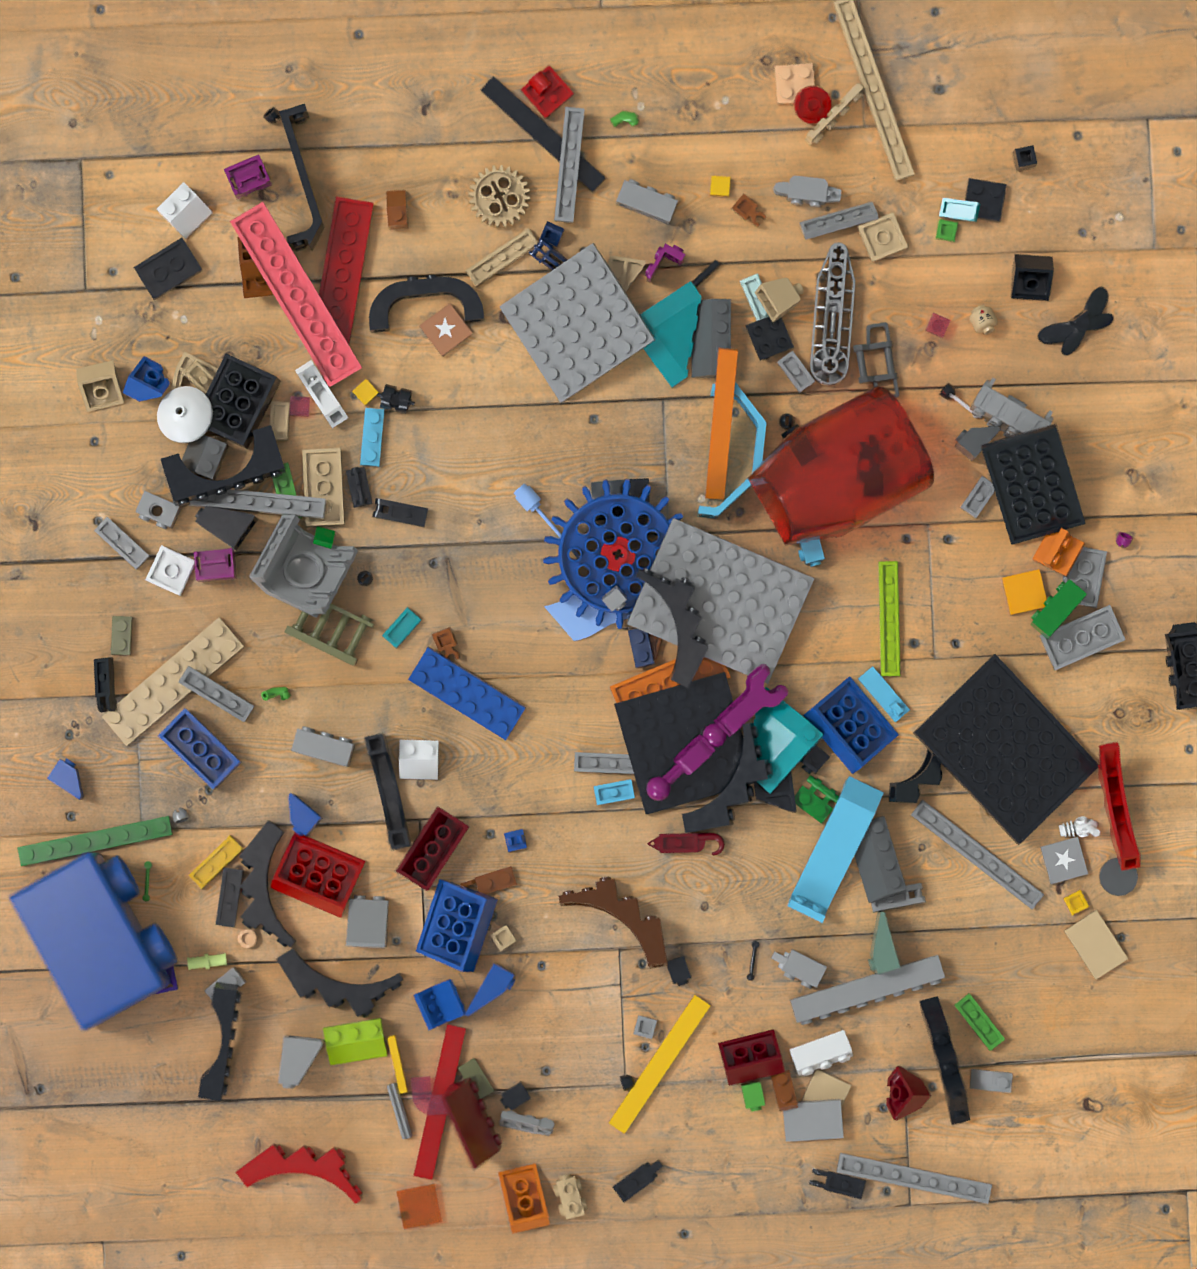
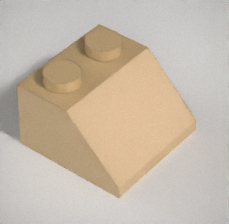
(99, 386)

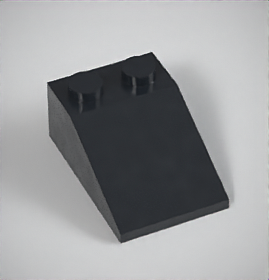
(616, 487)

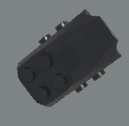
(1182, 660)

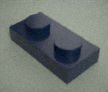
(641, 648)

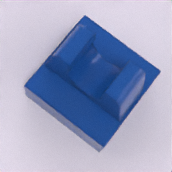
(515, 840)

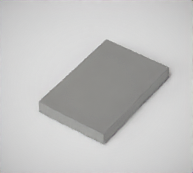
(1088, 574)
(814, 1120)

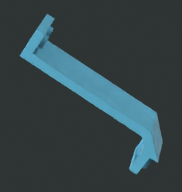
(835, 849)

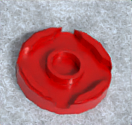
(812, 104)

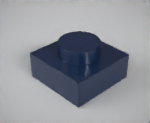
(552, 233)

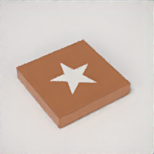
(445, 329)

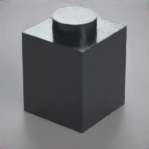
(1024, 158)
(679, 971)
(515, 1096)

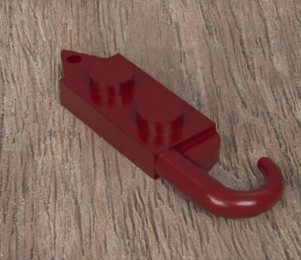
(685, 842)

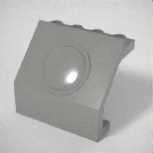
(299, 570)

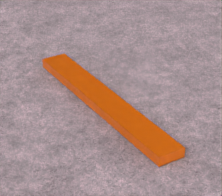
(721, 423)

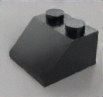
(1032, 277)

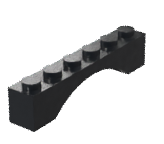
(224, 1004)

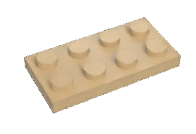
(324, 480)

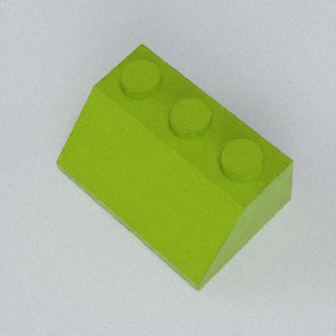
(355, 1041)

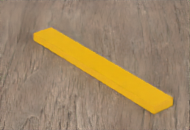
(659, 1064)

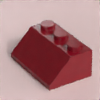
(751, 1057)

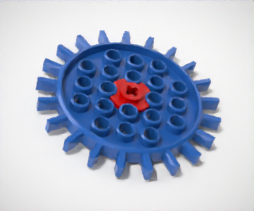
(573, 539)

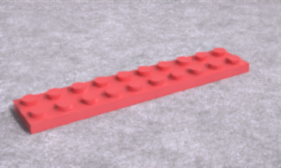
(296, 294)

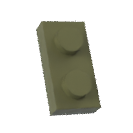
(121, 635)

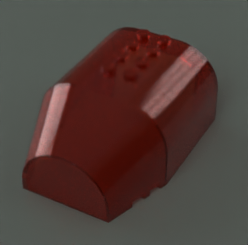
(843, 469)

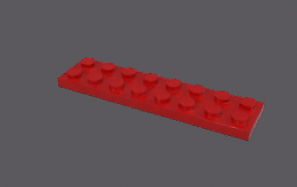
(345, 260)

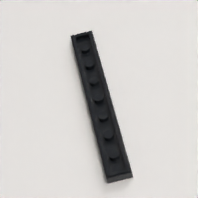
(537, 129)

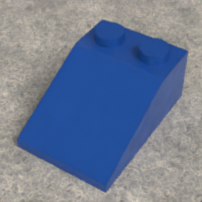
(493, 986)

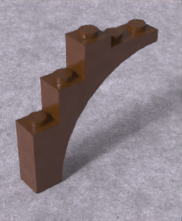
(605, 898)

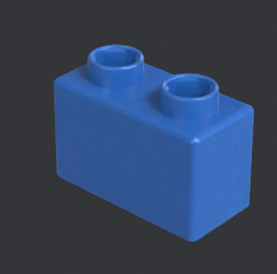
(93, 937)

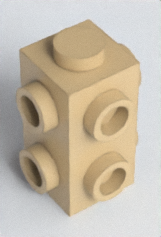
(568, 1190)

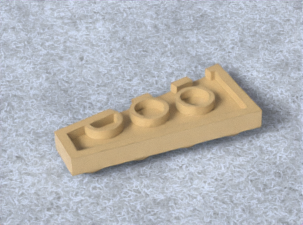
(841, 109)

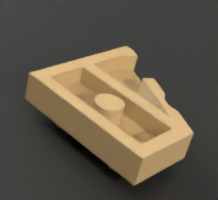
(625, 269)

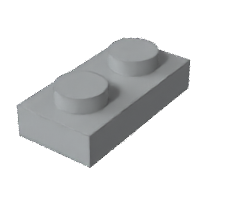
(796, 371)
(978, 497)

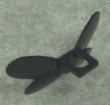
(1073, 331)

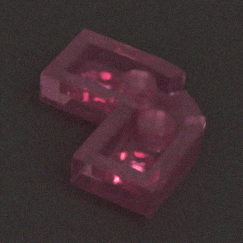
(423, 1097)

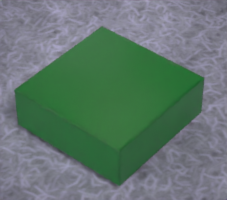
(323, 537)

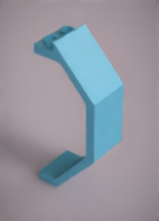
(760, 423)

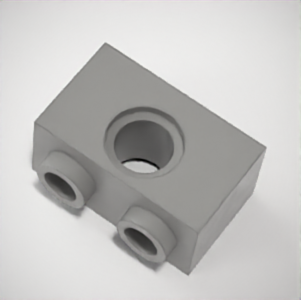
(149, 502)

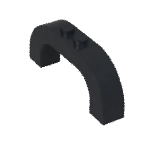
(426, 287)

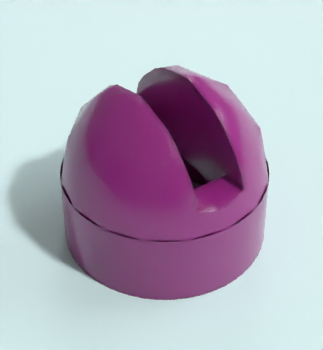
(1123, 539)

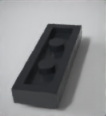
(229, 897)

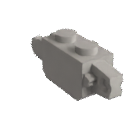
(807, 190)

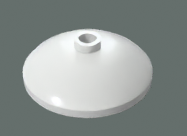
(193, 420)

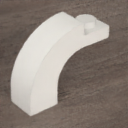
(321, 394)

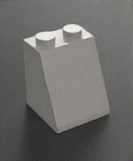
(367, 922)
(297, 1058)

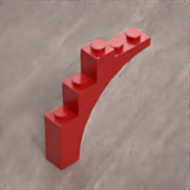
(1116, 806)
(327, 1167)

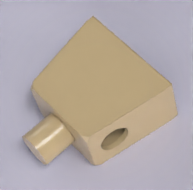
(779, 297)

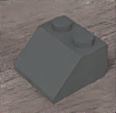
(970, 442)
(205, 456)

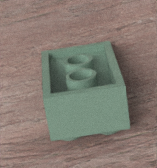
(882, 948)

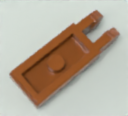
(493, 881)

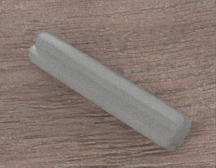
(399, 1110)

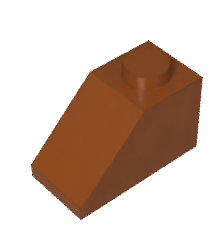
(397, 209)

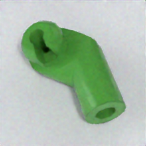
(625, 116)
(276, 691)

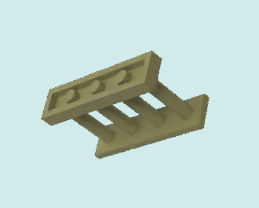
(331, 646)

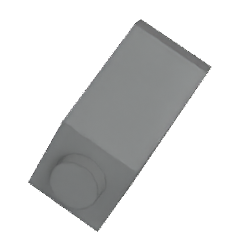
(231, 977)
(991, 1080)

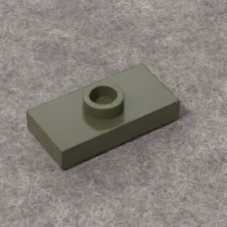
(473, 1070)

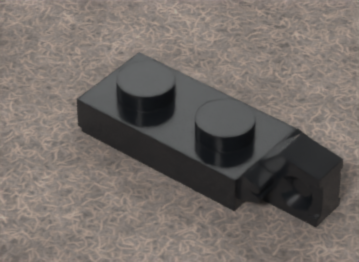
(637, 1180)

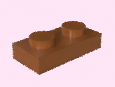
(784, 1091)

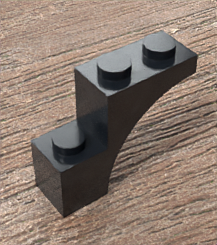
(907, 790)

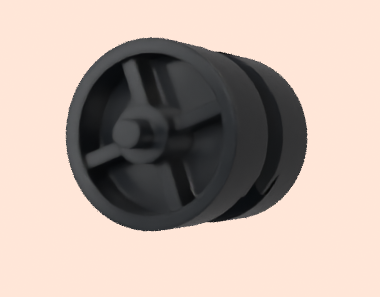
(396, 399)

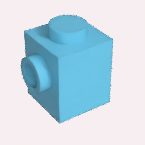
(811, 552)

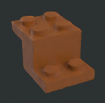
(252, 280)

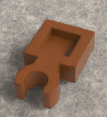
(747, 208)
(446, 641)

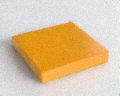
(1024, 591)

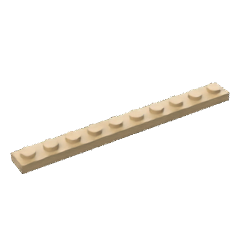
(873, 89)

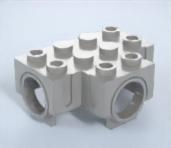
(1006, 412)

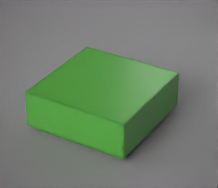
(946, 230)

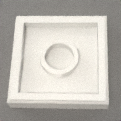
(170, 570)

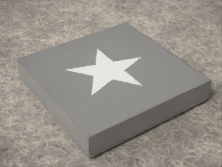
(1064, 860)

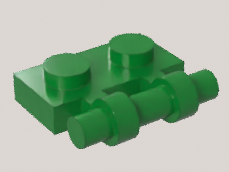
(811, 803)

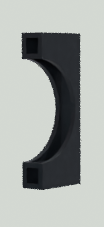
(263, 464)
(388, 789)

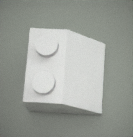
(184, 210)
(418, 759)

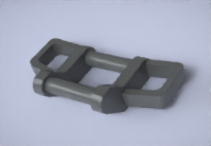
(860, 349)

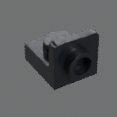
(814, 760)

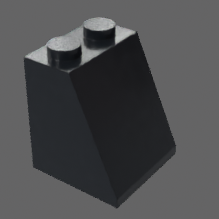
(226, 524)

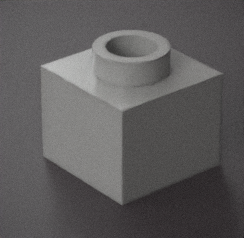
(615, 599)

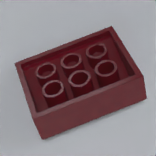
(471, 1122)

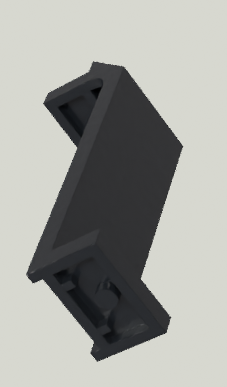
(309, 237)

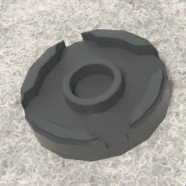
(1117, 881)

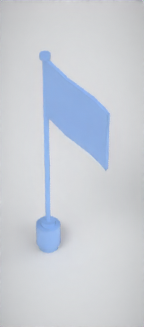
(565, 613)

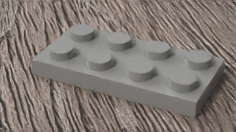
(1083, 637)

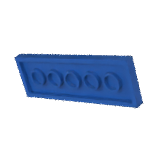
(467, 693)

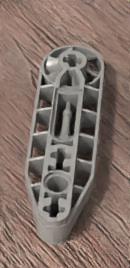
(833, 304)

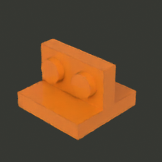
(1059, 552)

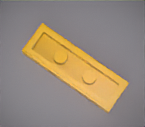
(215, 862)
(398, 1067)

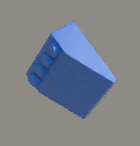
(851, 725)
(456, 926)

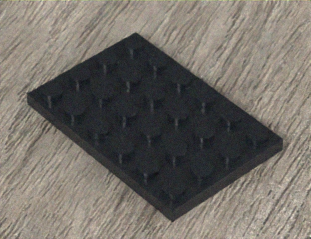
(1033, 484)

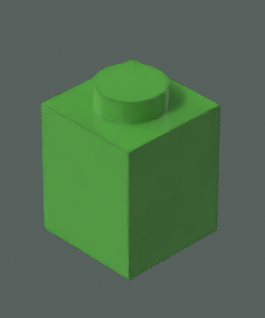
(753, 1096)

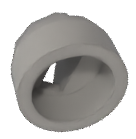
(180, 816)

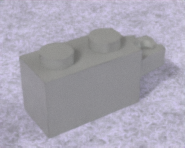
(801, 967)

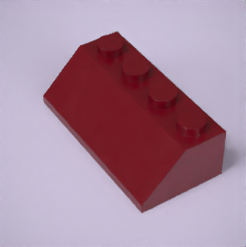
(432, 848)

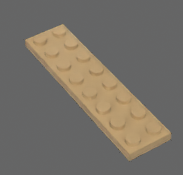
(161, 689)

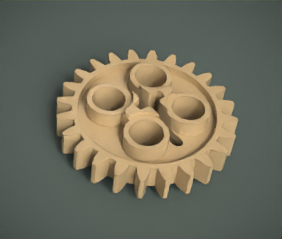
(514, 189)

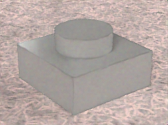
(645, 1027)

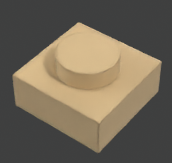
(503, 937)

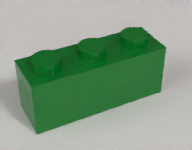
(1057, 608)

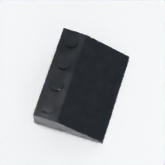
(239, 399)

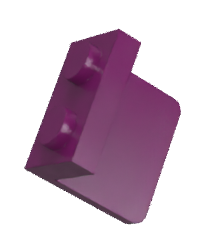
(673, 253)

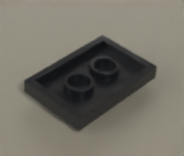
(168, 268)

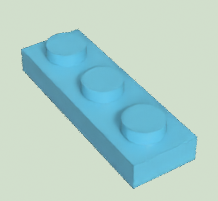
(372, 437)

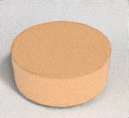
(247, 938)

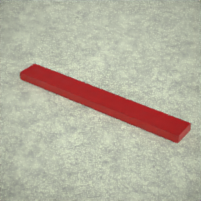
(435, 1123)

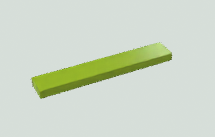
(889, 618)

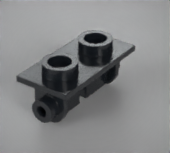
(359, 487)

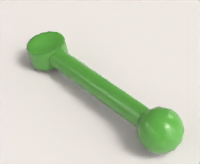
(147, 865)

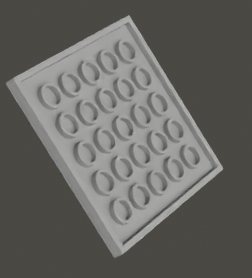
(577, 323)

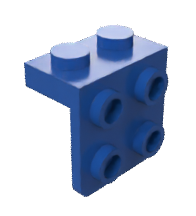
(439, 1004)

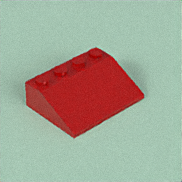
(317, 874)

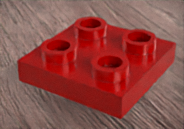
(547, 91)

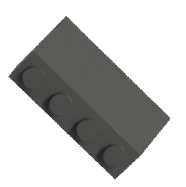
(711, 333)
(879, 863)

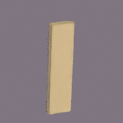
(502, 257)

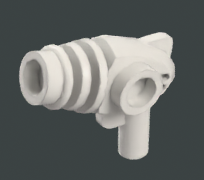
(1081, 827)

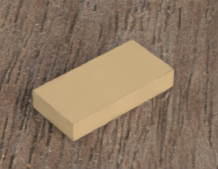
(280, 419)

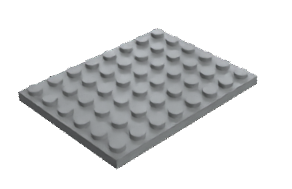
(741, 596)

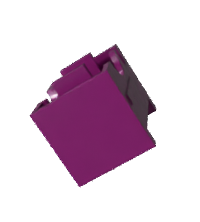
(247, 176)
(215, 565)

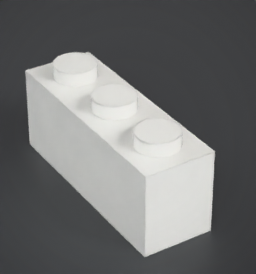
(821, 1053)

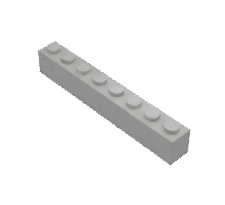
(867, 988)

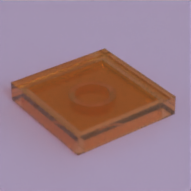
(419, 1206)

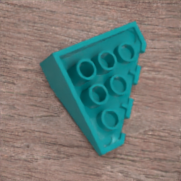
(673, 327)
(784, 740)

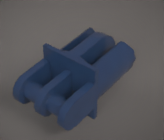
(547, 255)

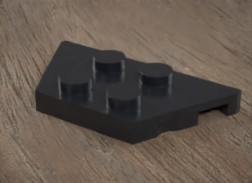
(780, 797)

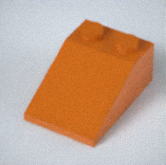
(524, 1198)

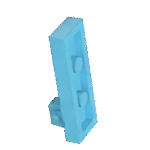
(883, 694)

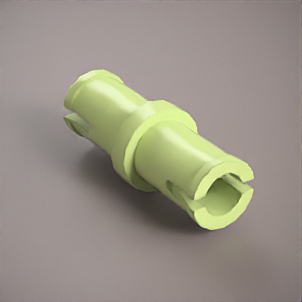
(207, 961)

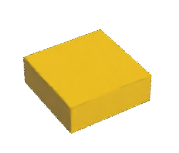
(720, 186)
(365, 392)
(1076, 902)

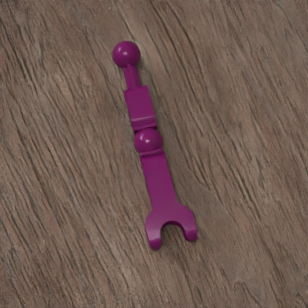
(715, 734)

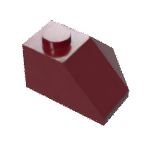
(906, 1093)

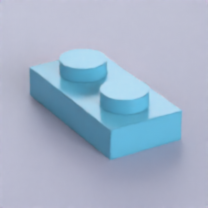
(614, 792)

